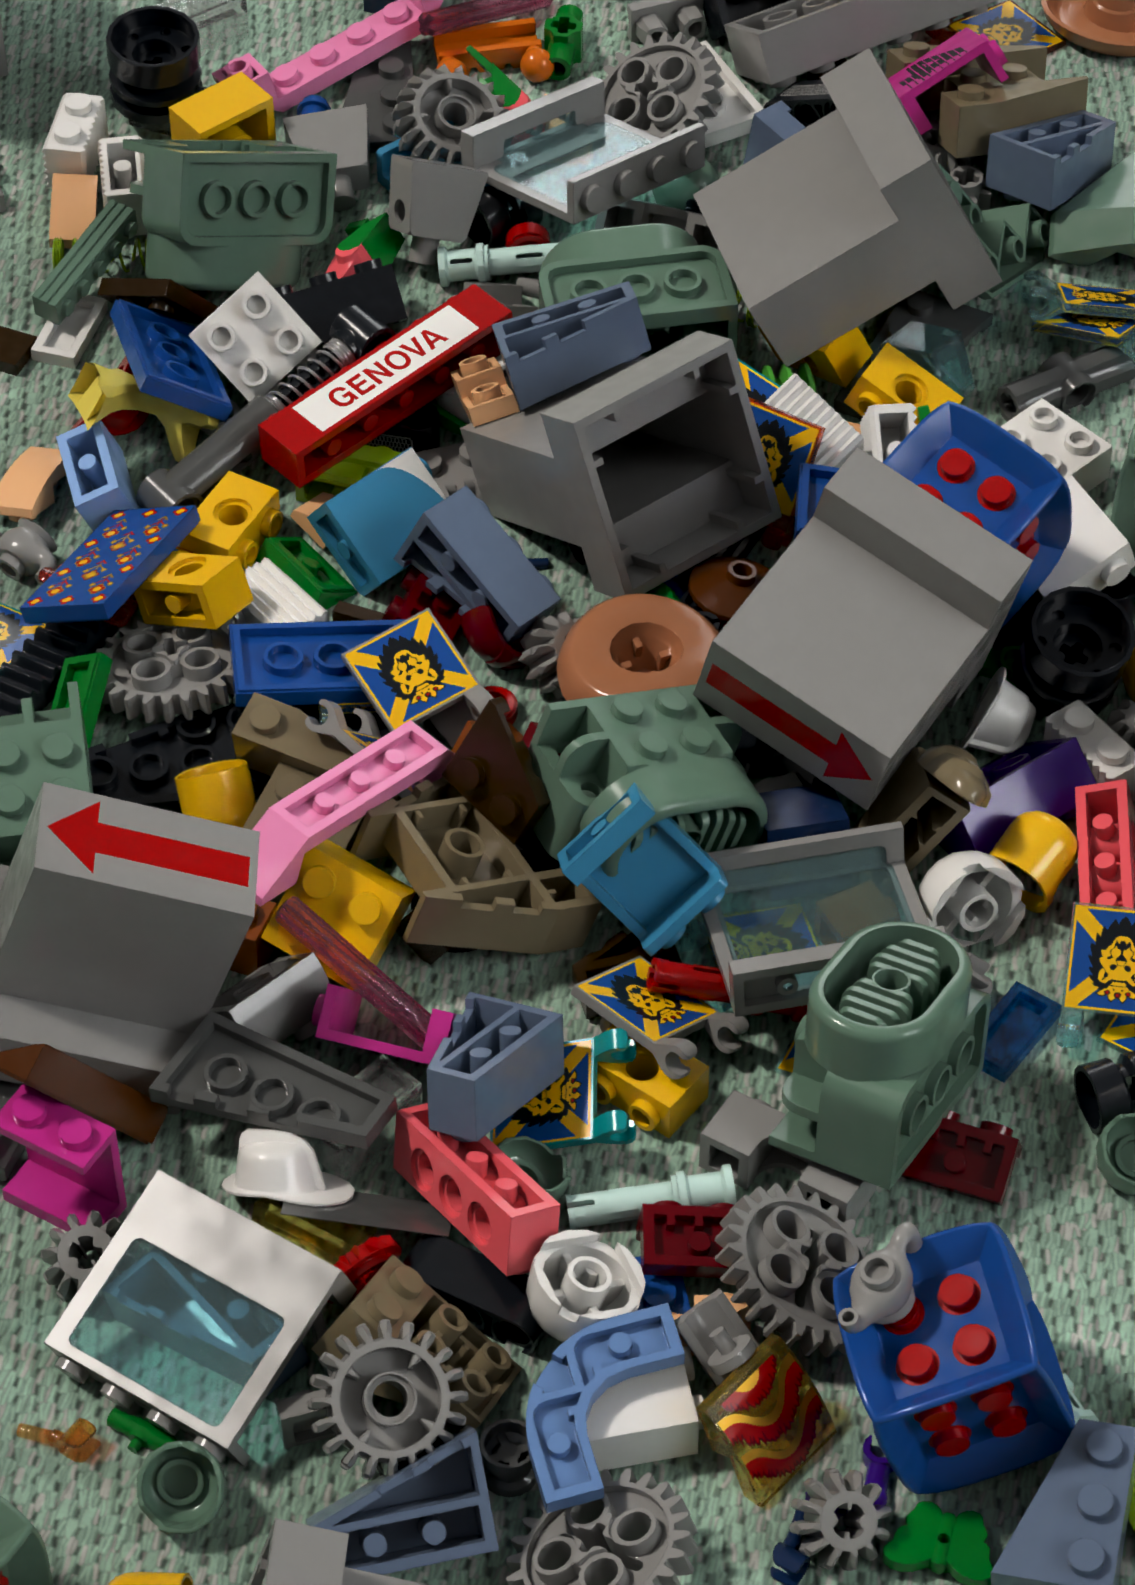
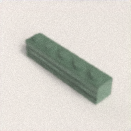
(85, 262)

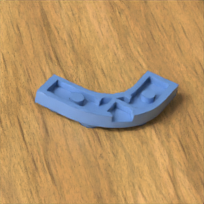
(574, 1381)

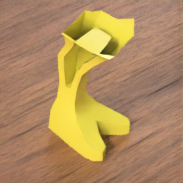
(106, 390)

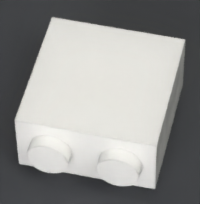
(256, 338)
(1063, 443)
(1096, 549)
(646, 1418)

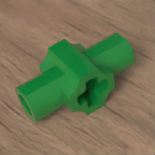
(564, 40)

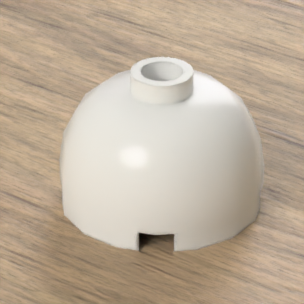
(975, 893)
(581, 1282)

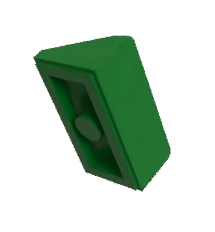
(307, 569)

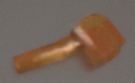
(74, 1443)

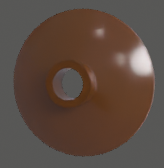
(724, 584)

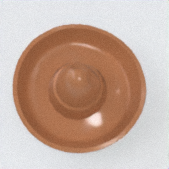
(1095, 24)
(633, 647)

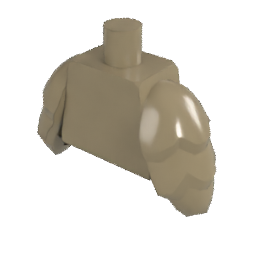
(929, 797)

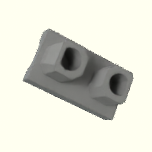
(659, 16)
(716, 1336)

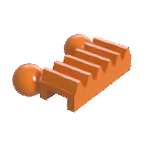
(500, 44)

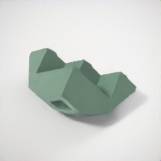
(1097, 219)
(1007, 237)

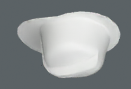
(1001, 718)
(283, 1169)

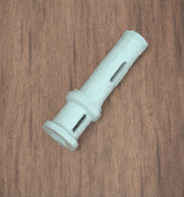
(483, 263)
(626, 1202)

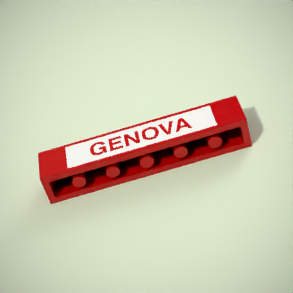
(380, 387)

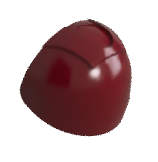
(487, 641)

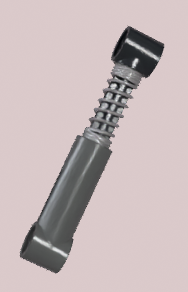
(238, 440)

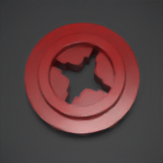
(366, 1259)

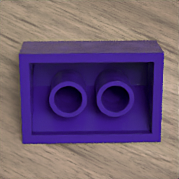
(1029, 779)

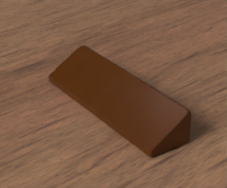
(85, 1089)

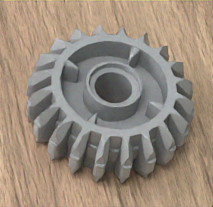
(440, 97)
(351, 1391)

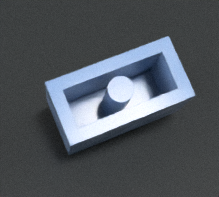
(96, 473)

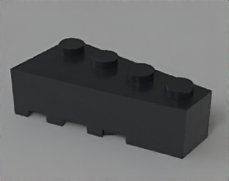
(371, 287)

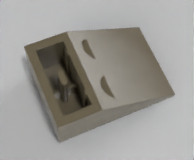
(403, 1296)

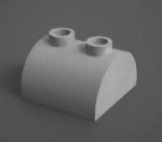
(277, 997)

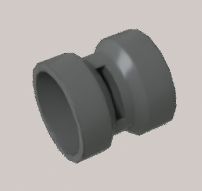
(507, 1458)

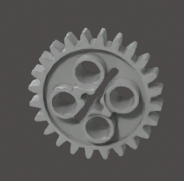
(663, 85)
(168, 670)
(785, 1262)
(626, 1538)

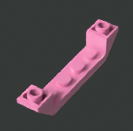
(336, 57)
(340, 799)

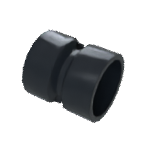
(498, 214)
(1105, 1089)

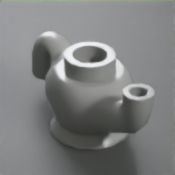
(26, 550)
(883, 1283)

